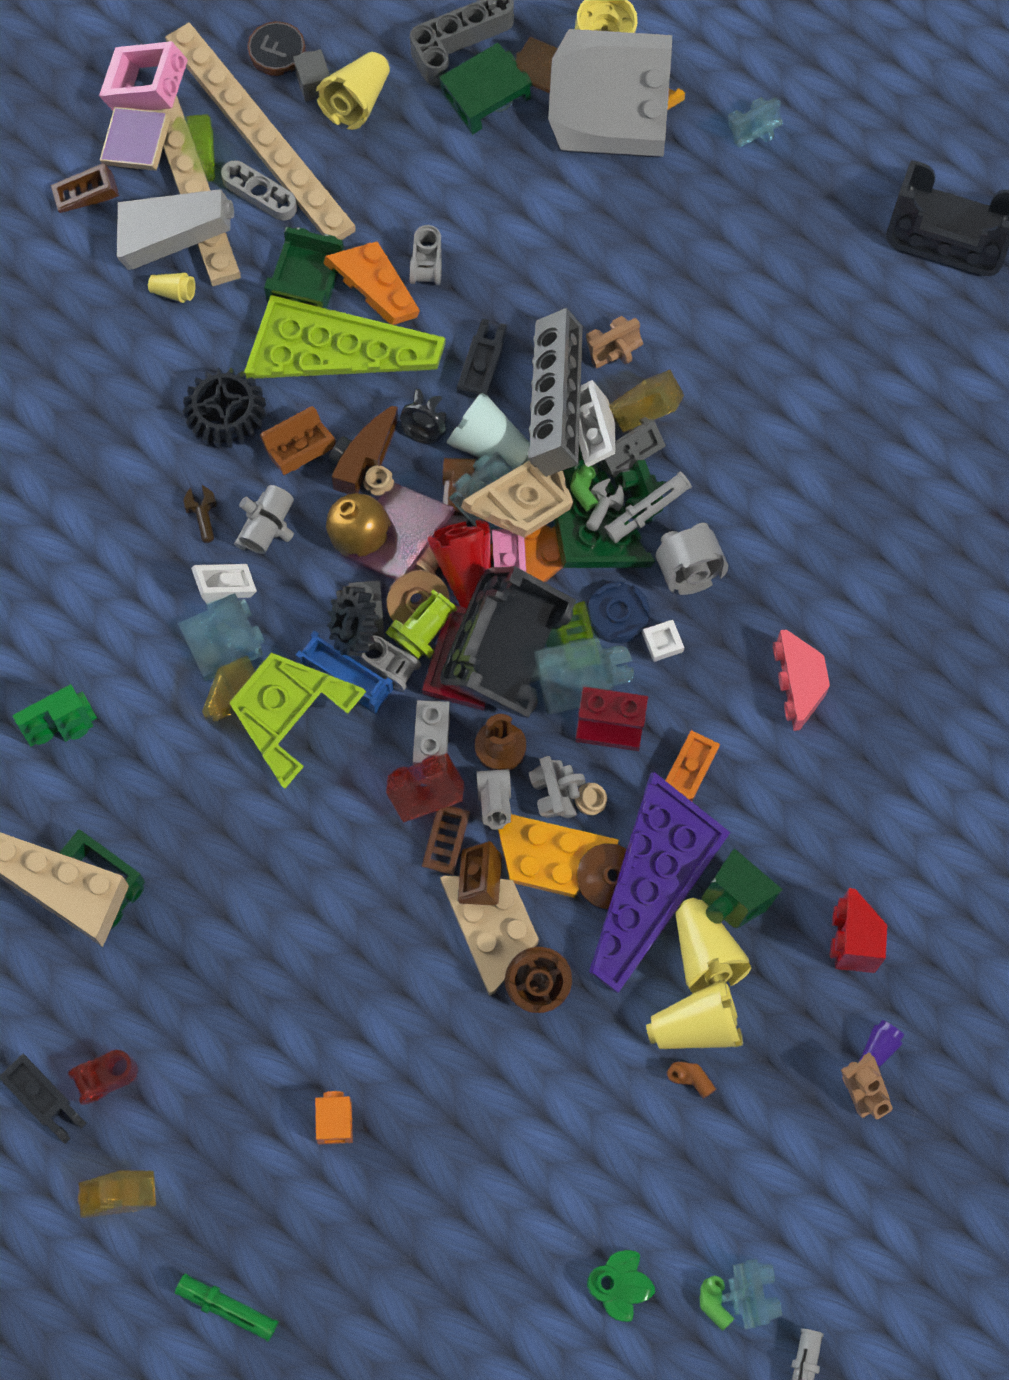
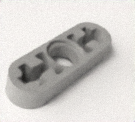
(264, 202)

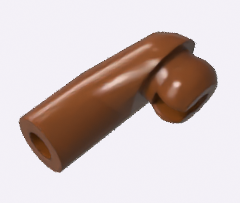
(693, 1075)

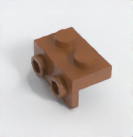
(297, 440)

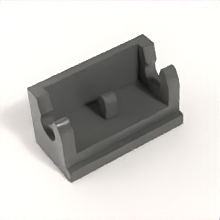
(633, 447)

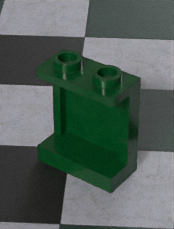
(484, 85)
(301, 268)

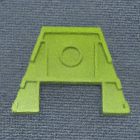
(277, 699)

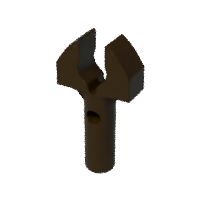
(202, 512)

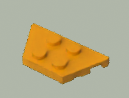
(546, 854)

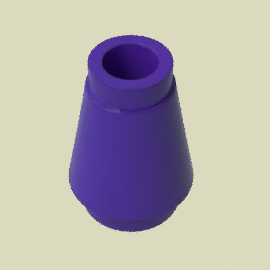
(883, 1042)

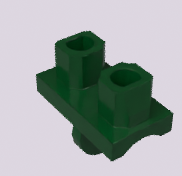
(640, 484)

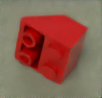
(859, 935)

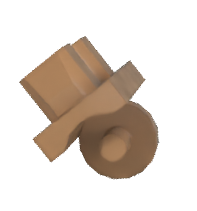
(616, 343)
(867, 1087)

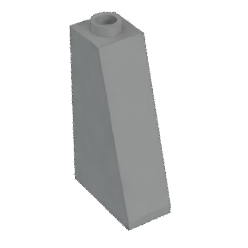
(169, 224)

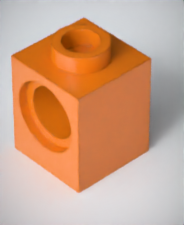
(333, 1118)

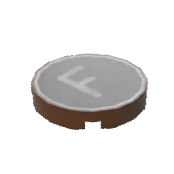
(274, 46)

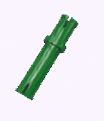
(226, 1307)

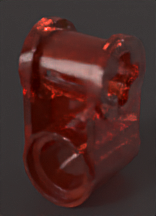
(101, 1077)

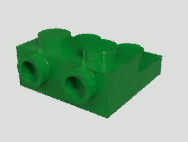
(56, 713)

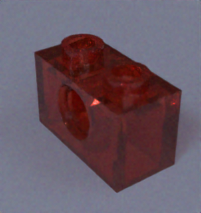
(412, 799)

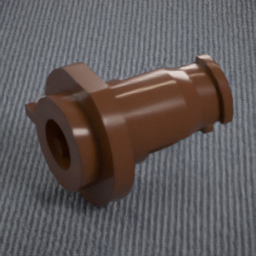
(500, 743)

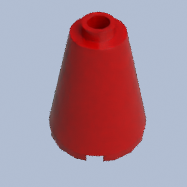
(462, 556)

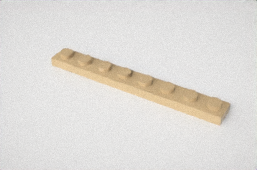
(190, 179)

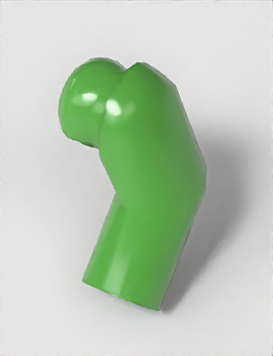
(580, 487)
(712, 1302)

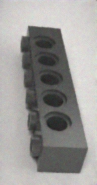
(556, 393)

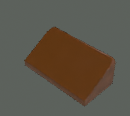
(480, 875)

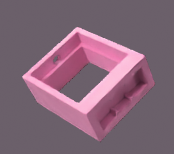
(126, 61)

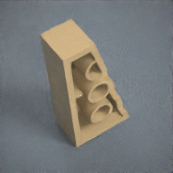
(64, 886)

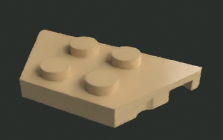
(521, 500)
(493, 931)

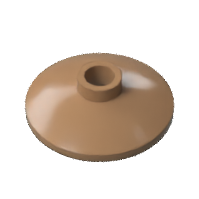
(400, 593)

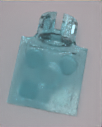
(577, 664)

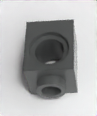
(310, 71)

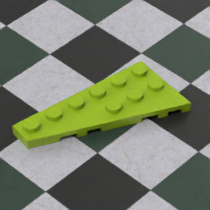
(320, 341)

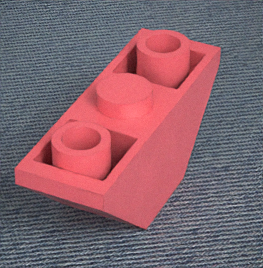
(802, 677)

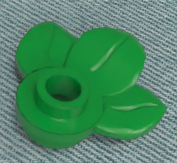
(626, 1285)

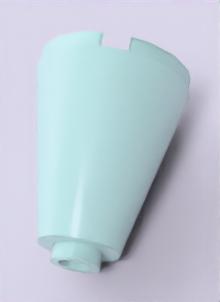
(490, 431)

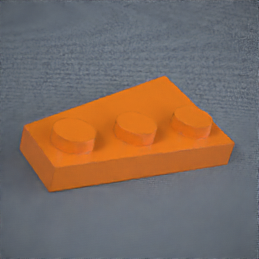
(375, 277)

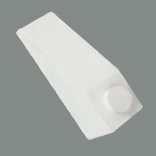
(595, 425)

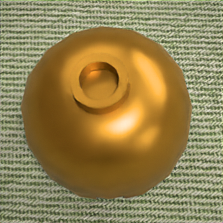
(357, 524)

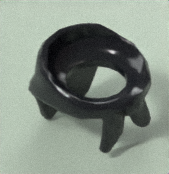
(424, 424)

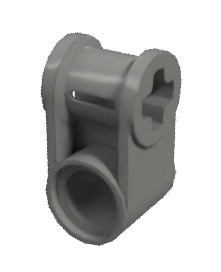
(426, 260)
(393, 663)

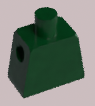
(739, 892)

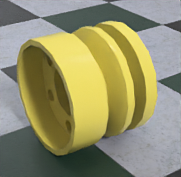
(607, 16)

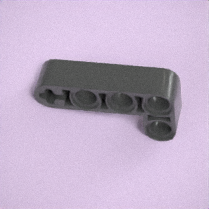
(467, 26)

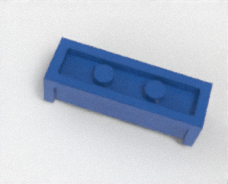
(324, 658)

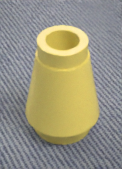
(173, 286)

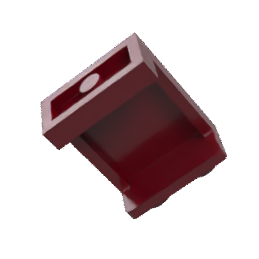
(611, 718)

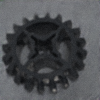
(248, 407)

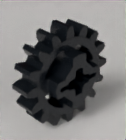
(352, 621)

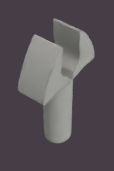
(614, 501)

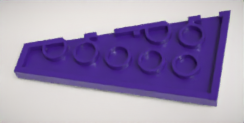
(661, 865)

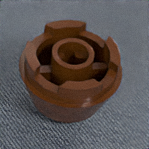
(538, 979)

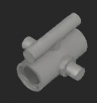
(265, 520)

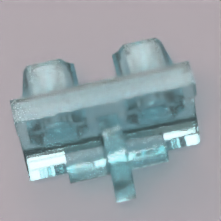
(756, 123)
(749, 1296)

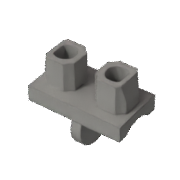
(561, 785)

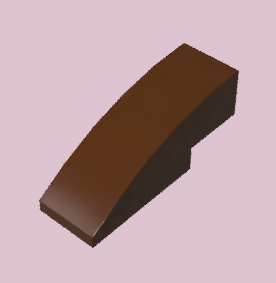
(365, 451)

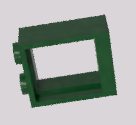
(78, 848)

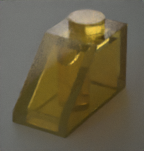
(648, 399)

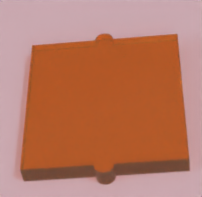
(537, 62)

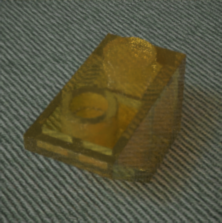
(225, 686)
(117, 1193)

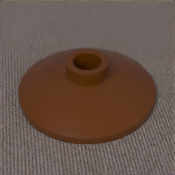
(593, 872)

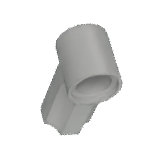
(494, 794)

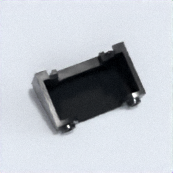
(948, 225)
(498, 638)

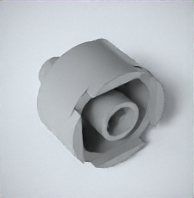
(691, 559)

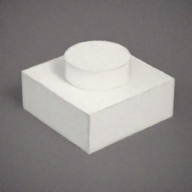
(663, 640)

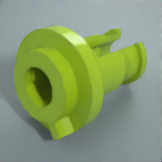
(422, 625)

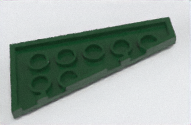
(595, 549)

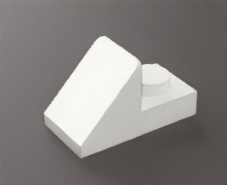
(223, 580)

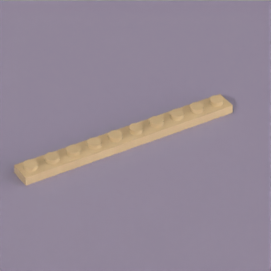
(261, 134)

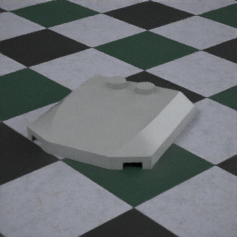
(611, 92)

